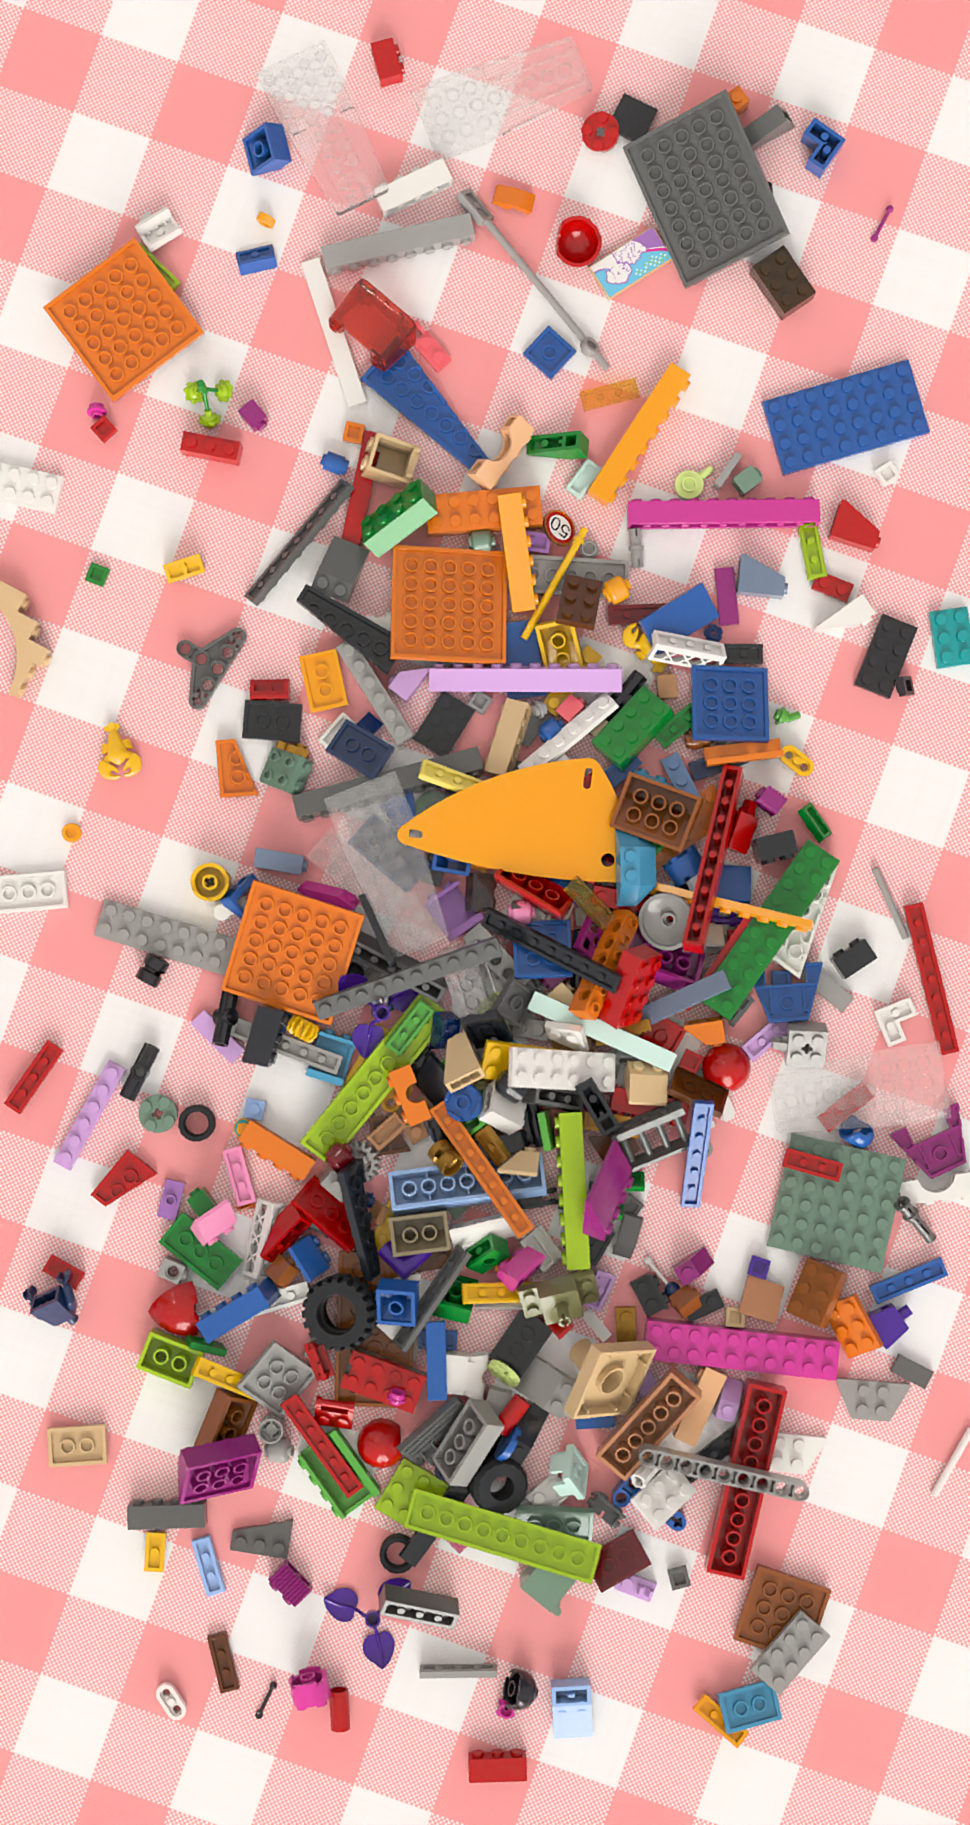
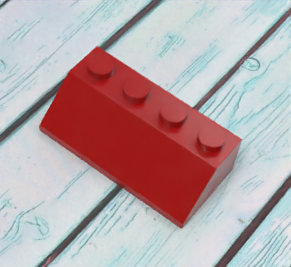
(538, 891)

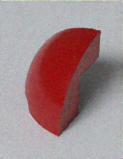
(177, 1310)

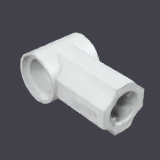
(643, 1475)

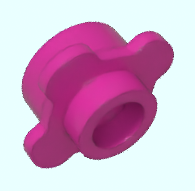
(502, 1712)

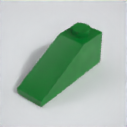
(559, 445)

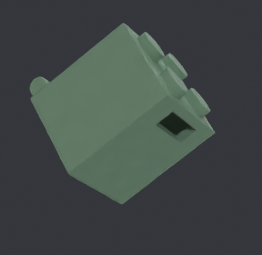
(545, 1587)

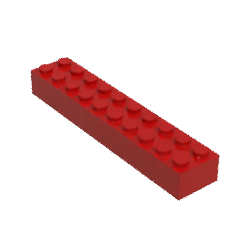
(738, 1507)

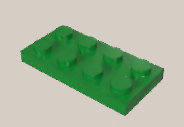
(211, 1262)

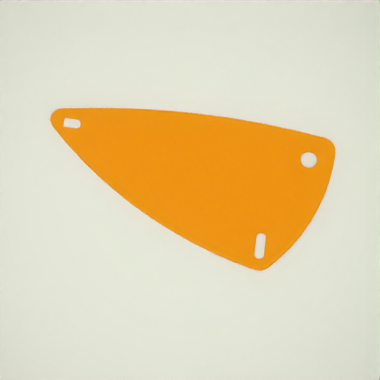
(527, 823)

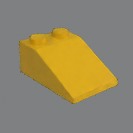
(558, 643)

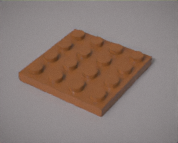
(774, 1601)

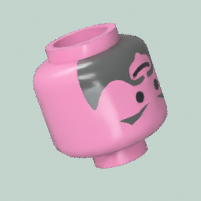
(521, 911)

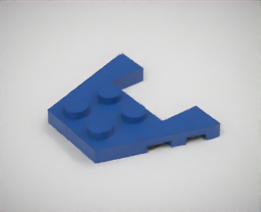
(789, 1001)

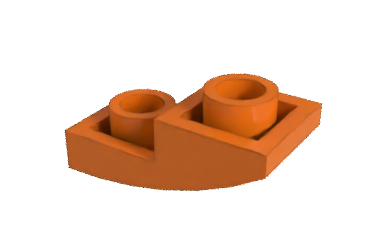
(511, 197)

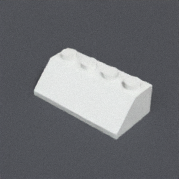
(472, 1231)

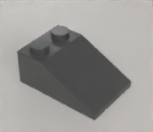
(340, 569)

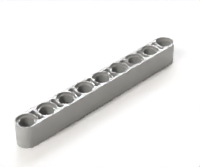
(730, 1478)

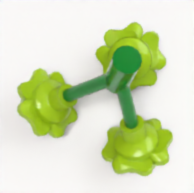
(198, 391)

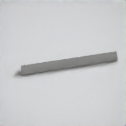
(890, 903)

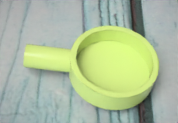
(690, 483)

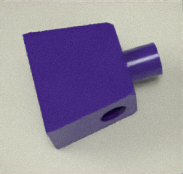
(890, 1322)

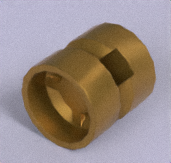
(445, 1158)

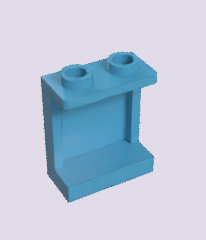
(336, 1044)

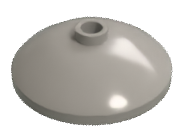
(655, 924)

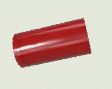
(513, 1413)
(339, 1709)

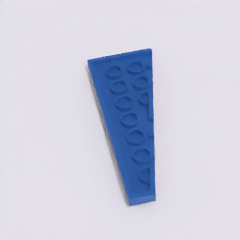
(418, 400)

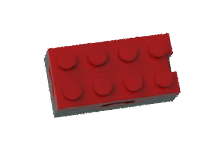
(376, 1375)

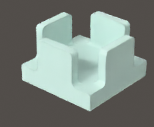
(574, 1472)

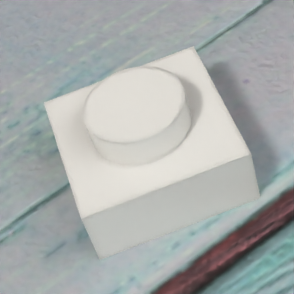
(886, 474)

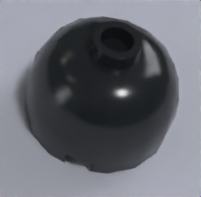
(519, 1690)

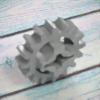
(369, 1158)

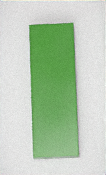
(409, 1027)

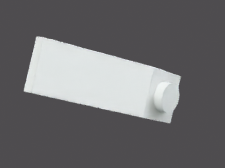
(850, 616)

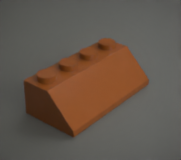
(226, 1417)

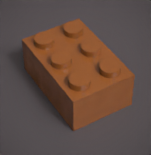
(817, 1292)

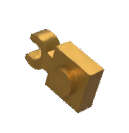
(298, 749)

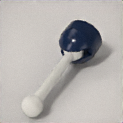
(670, 1287)

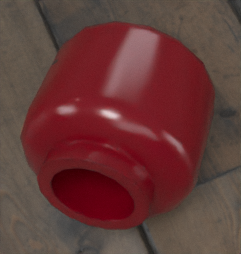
(339, 1156)

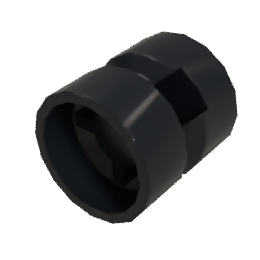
(152, 970)

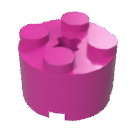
(310, 1688)

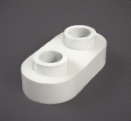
(170, 1700)

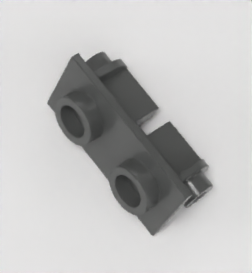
(612, 1512)

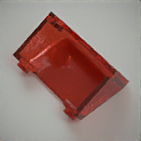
(375, 324)

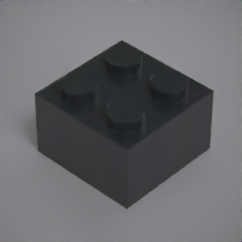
(773, 846)

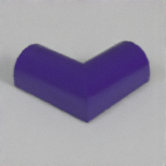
(403, 1265)

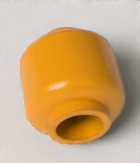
(616, 589)

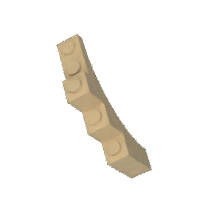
(25, 630)

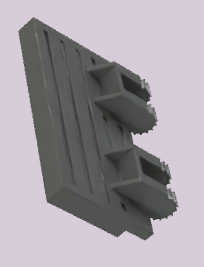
(431, 1432)

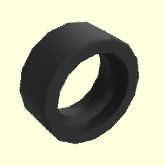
(196, 1137)
(393, 1568)

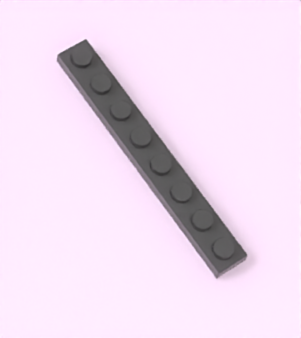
(299, 542)

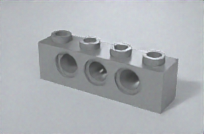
(507, 961)

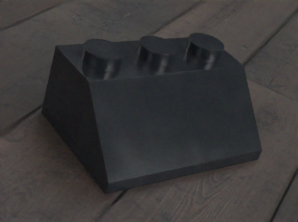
(265, 1036)

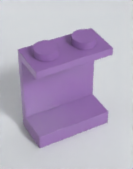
(453, 908)

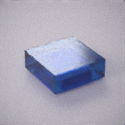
(370, 723)

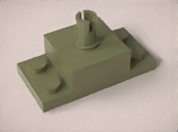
(559, 1297)

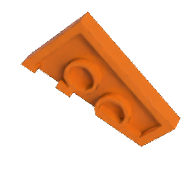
(232, 771)

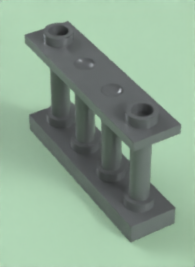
(649, 1120)

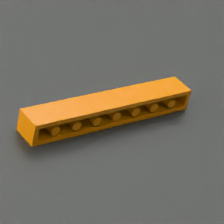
(638, 435)

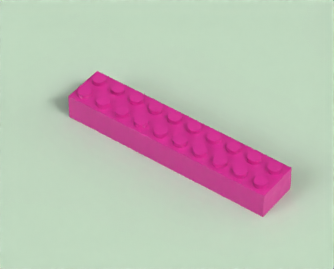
(743, 1348)

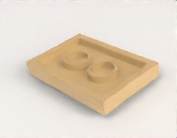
(77, 1445)

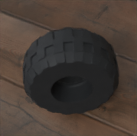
(509, 1496)

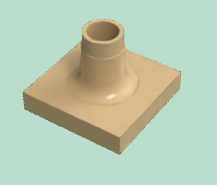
(607, 1377)

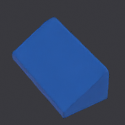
(256, 260)

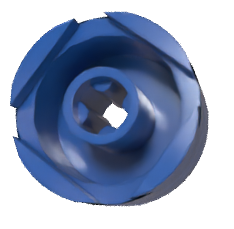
(683, 866)

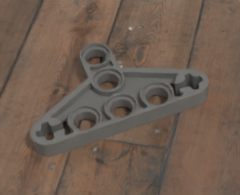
(204, 672)

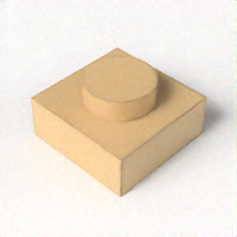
(733, 1319)

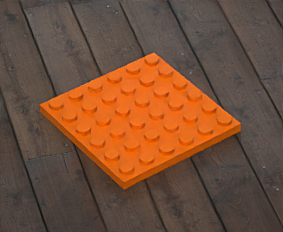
(123, 320)
(448, 605)
(291, 949)

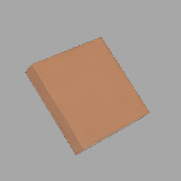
(761, 1299)

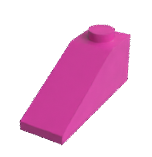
(329, 894)

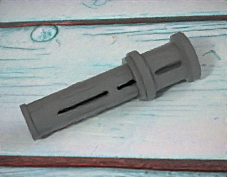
(911, 1214)

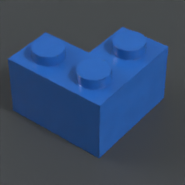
(825, 145)

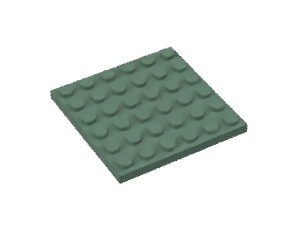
(840, 1219)

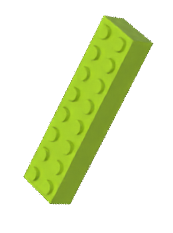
(573, 1187)

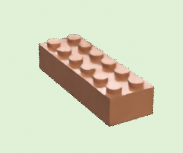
(649, 1422)

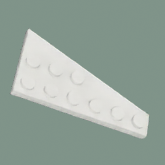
(796, 947)

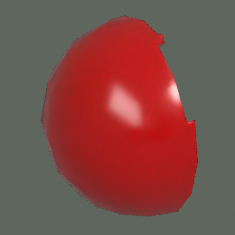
(578, 241)
(727, 1066)
(379, 1443)

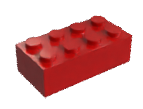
(638, 970)

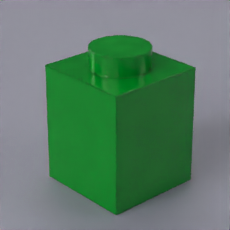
(201, 1201)

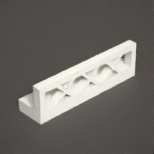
(688, 647)
(267, 1221)

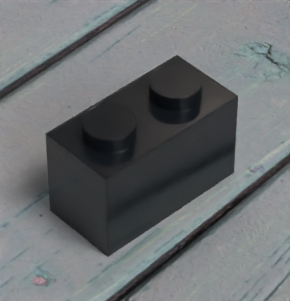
(853, 958)

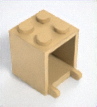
(395, 461)

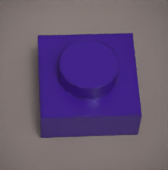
(758, 1267)

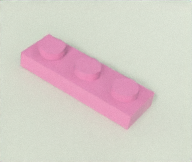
(239, 1175)

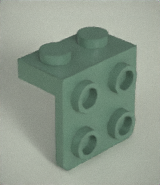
(286, 771)

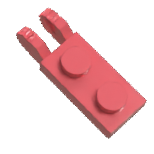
(430, 349)

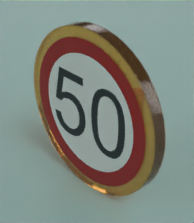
(559, 528)

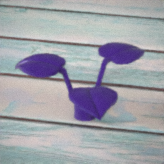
(366, 1036)
(341, 1606)

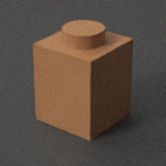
(666, 686)

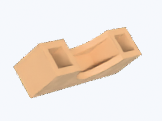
(515, 434)

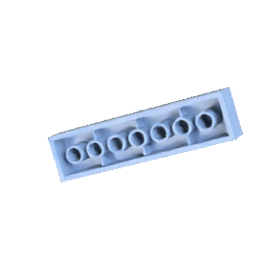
(430, 1190)

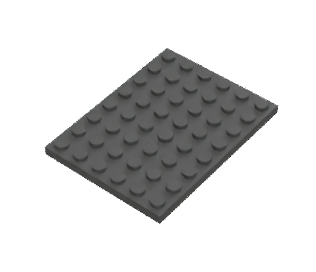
(706, 189)

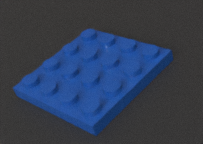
(729, 704)

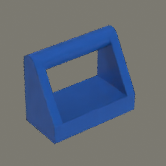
(230, 899)

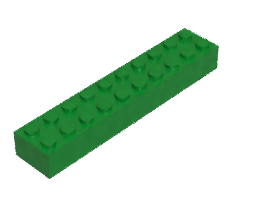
(763, 940)

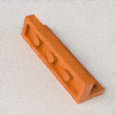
(742, 753)

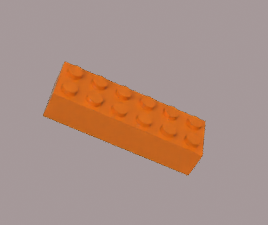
(479, 510)

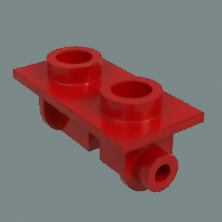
(319, 1360)

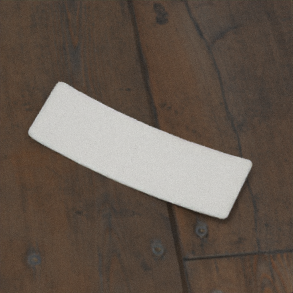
(596, 1325)

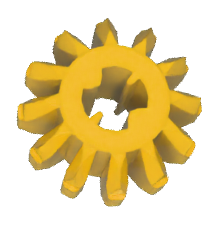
(303, 1028)

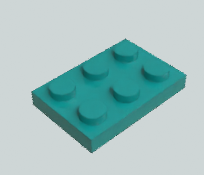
(950, 637)

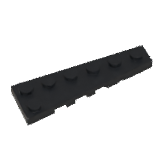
(356, 630)
(355, 1200)

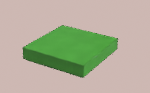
(546, 1129)

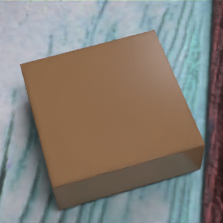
(378, 1212)

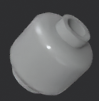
(279, 1451)

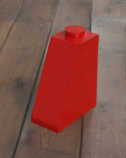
(853, 528)

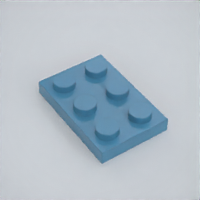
(748, 1706)

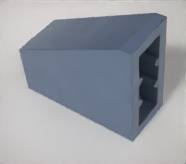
(759, 580)
(280, 861)

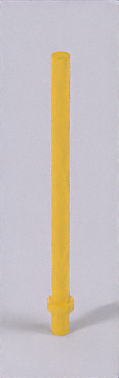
(578, 540)

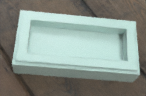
(583, 479)

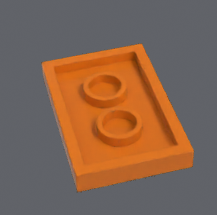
(854, 1327)

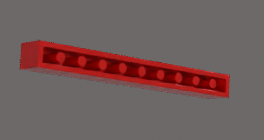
(713, 859)

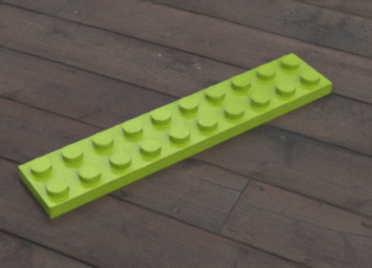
(364, 1089)
(503, 1536)

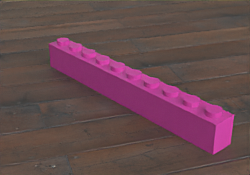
(723, 513)

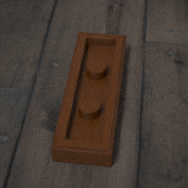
(223, 1662)

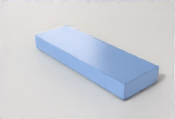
(208, 1565)

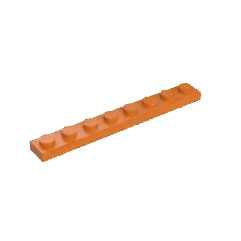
(483, 1171)

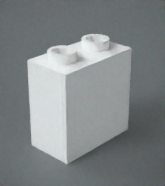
(501, 1112)

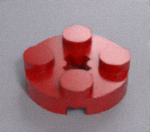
(589, 130)

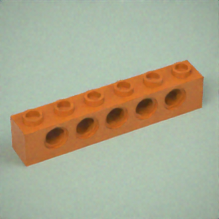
(617, 937)

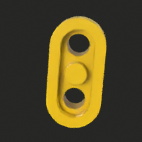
(796, 760)

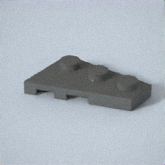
(265, 1540)

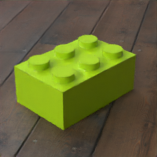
(168, 1358)

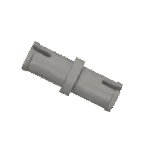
(636, 547)

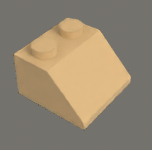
(645, 1084)

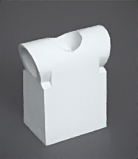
(466, 1372)

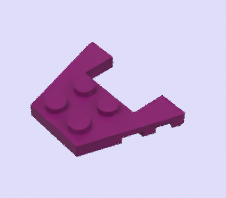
(939, 1152)

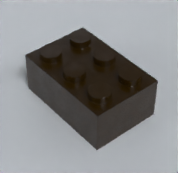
(782, 282)

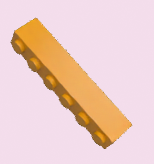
(516, 552)

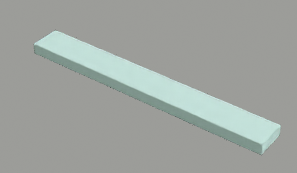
(604, 1033)

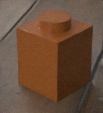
(282, 1270)
(685, 1301)

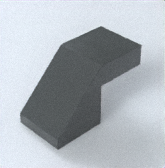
(628, 1235)

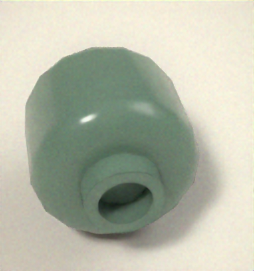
(481, 540)

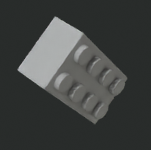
(468, 1442)

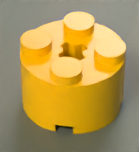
(209, 871)

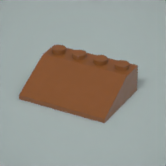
(656, 812)

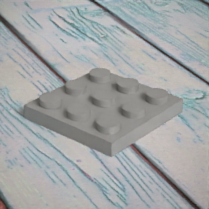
(276, 1377)

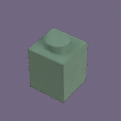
(747, 480)

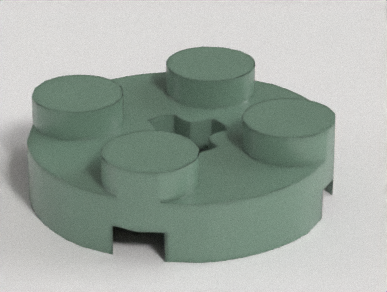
(150, 1121)

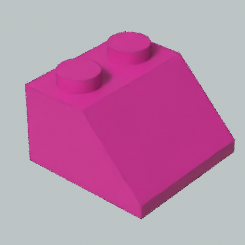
(520, 1267)

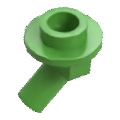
(782, 716)

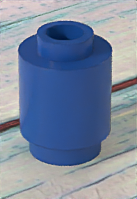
(334, 463)

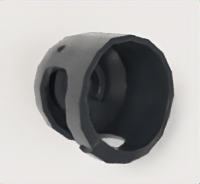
(513, 1094)

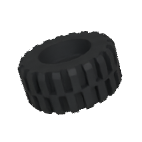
(318, 1320)

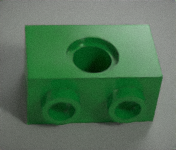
(487, 1253)

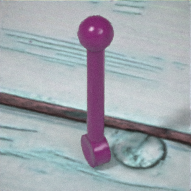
(889, 209)

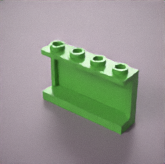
(329, 1488)

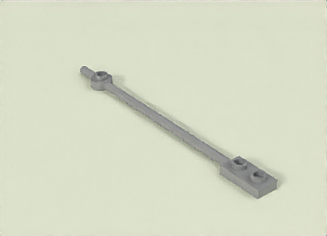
(482, 216)

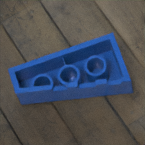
(238, 1310)

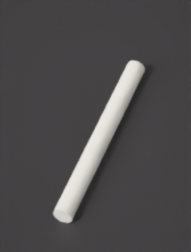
(951, 1463)

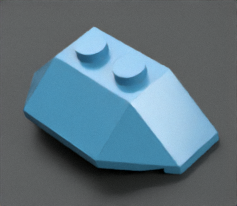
(633, 868)

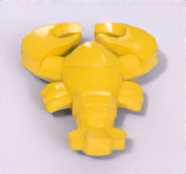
(629, 640)
(117, 754)

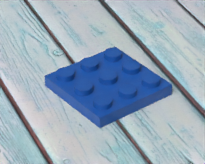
(533, 966)

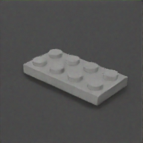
(789, 1652)

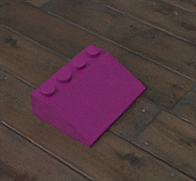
(677, 967)
(607, 1194)
(217, 1468)

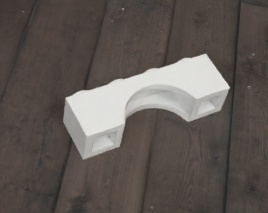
(956, 1187)

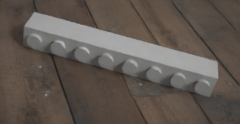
(398, 244)

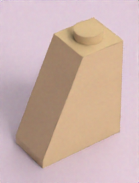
(461, 1063)

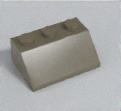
(419, 1232)

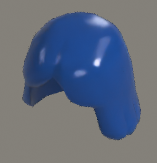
(858, 1139)

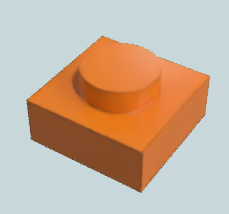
(353, 433)

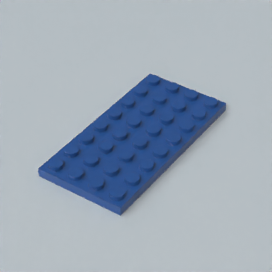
(845, 417)

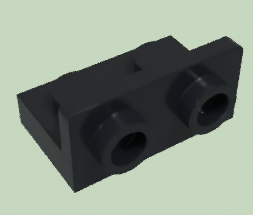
(649, 1294)

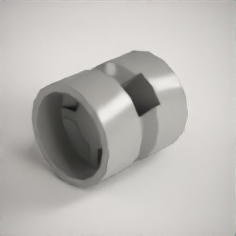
(271, 1428)

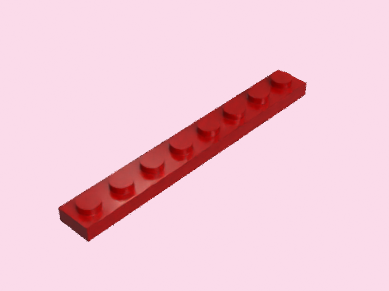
(931, 978)

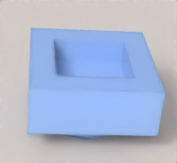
(254, 1109)

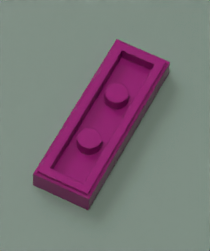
(726, 596)

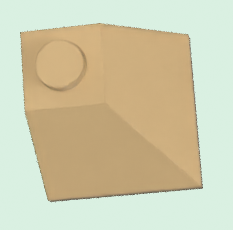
(522, 1163)

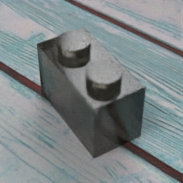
(480, 892)

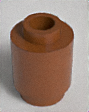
(695, 744)

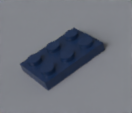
(360, 749)

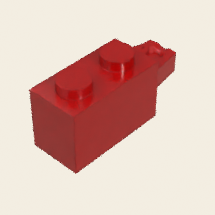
(743, 827)

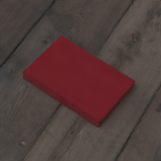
(620, 1560)

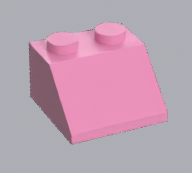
(214, 1223)

